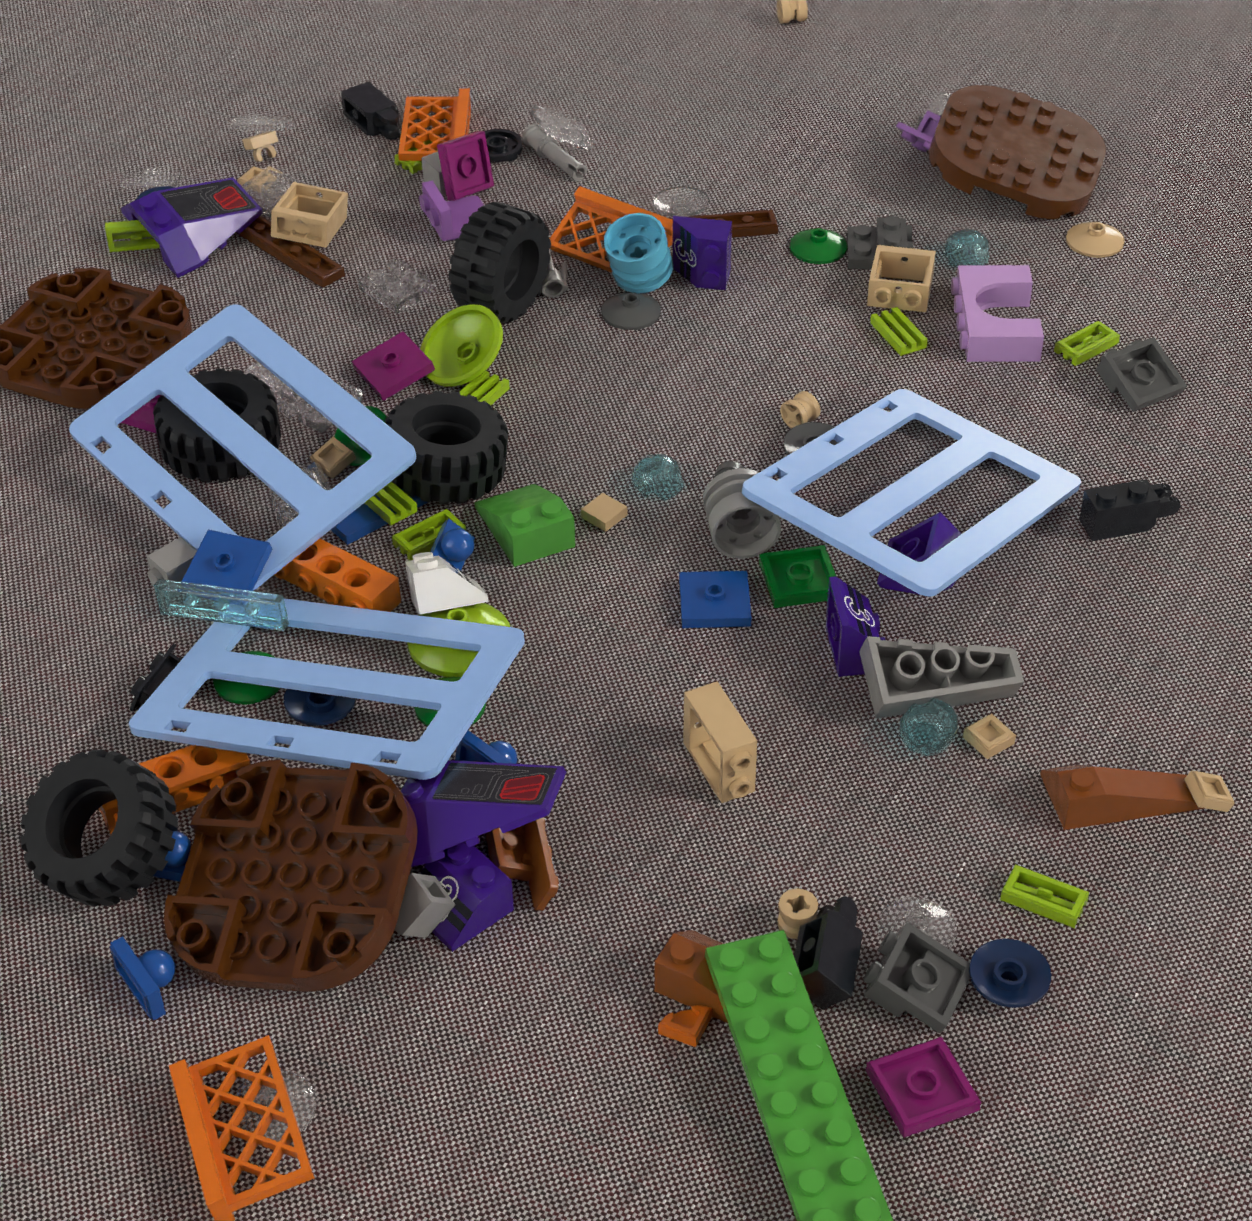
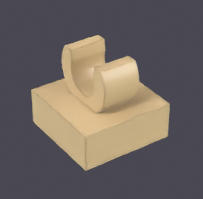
(261, 142)

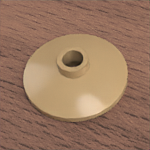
(1095, 239)

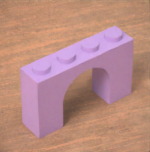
(991, 337)

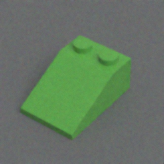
(528, 523)

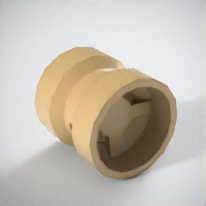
(791, 10)

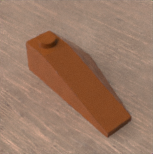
(1109, 795)
(684, 973)

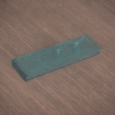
(221, 604)

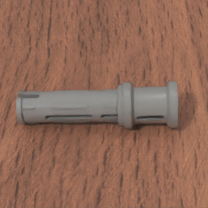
(548, 148)

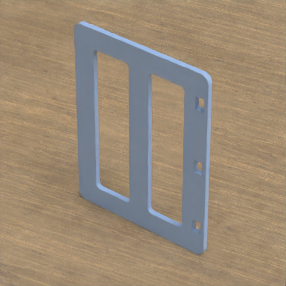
(170, 377)
(855, 529)
(422, 759)

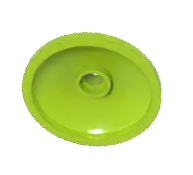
(462, 344)
(452, 661)

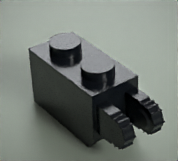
(371, 111)
(1125, 508)
(829, 953)

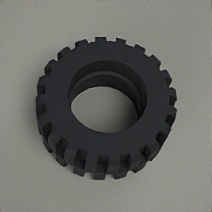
(500, 260)
(456, 446)
(196, 453)
(63, 809)

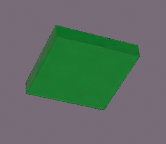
(797, 575)

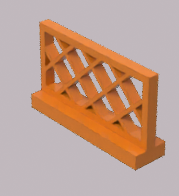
(456, 126)
(603, 210)
(207, 1145)

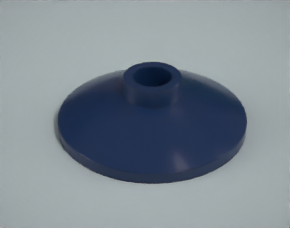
(316, 708)
(1012, 961)

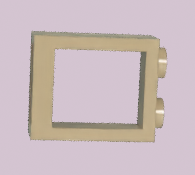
(307, 217)
(889, 264)
(720, 742)

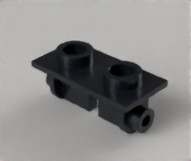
(160, 669)

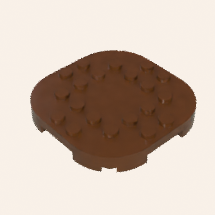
(1018, 150)
(87, 336)
(293, 877)

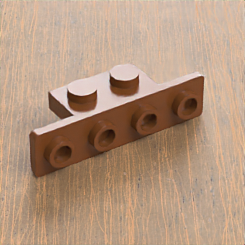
(526, 857)

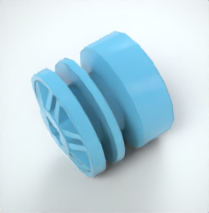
(638, 253)

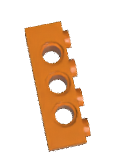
(342, 578)
(189, 776)

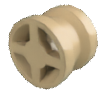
(800, 410)
(800, 901)

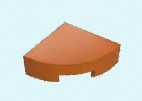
(686, 1025)

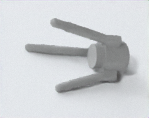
(555, 281)

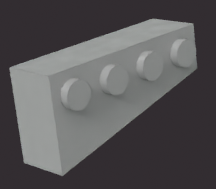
(913, 673)

